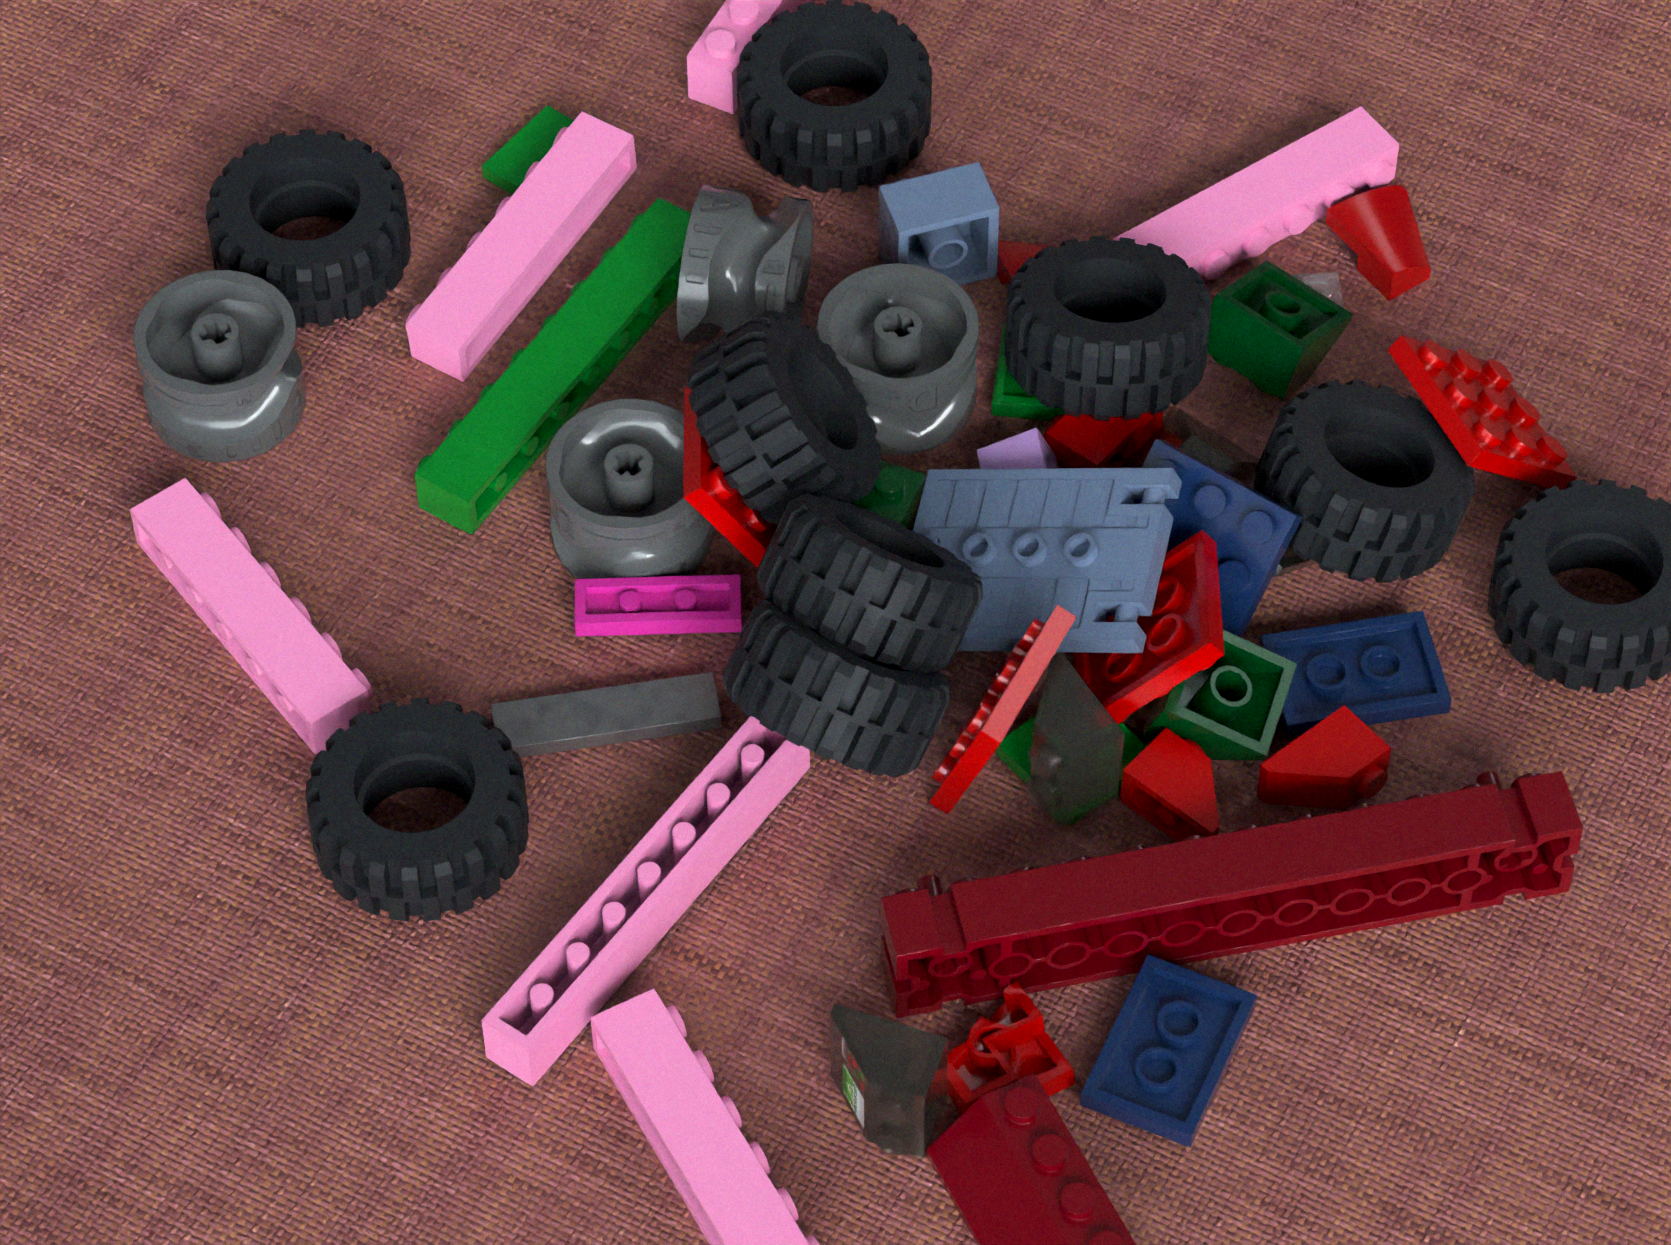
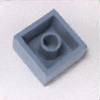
(941, 223)

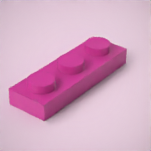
(658, 605)

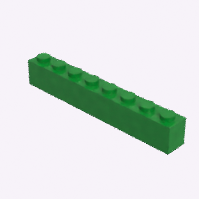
(555, 371)

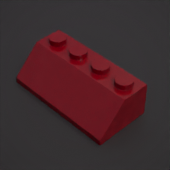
(1023, 1174)

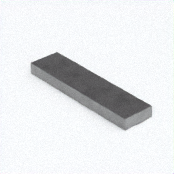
(609, 714)

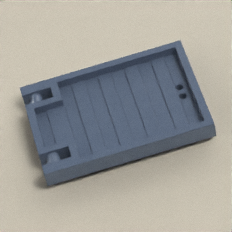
(1055, 542)

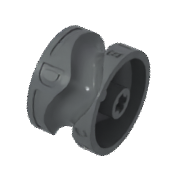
(742, 262)
(910, 351)
(220, 365)
(620, 494)

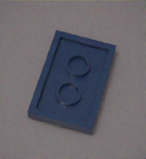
(1372, 666)
(1168, 1050)

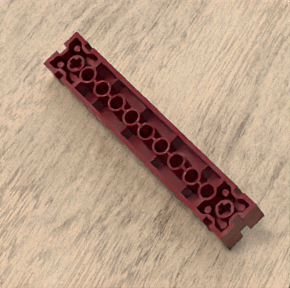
(1228, 892)

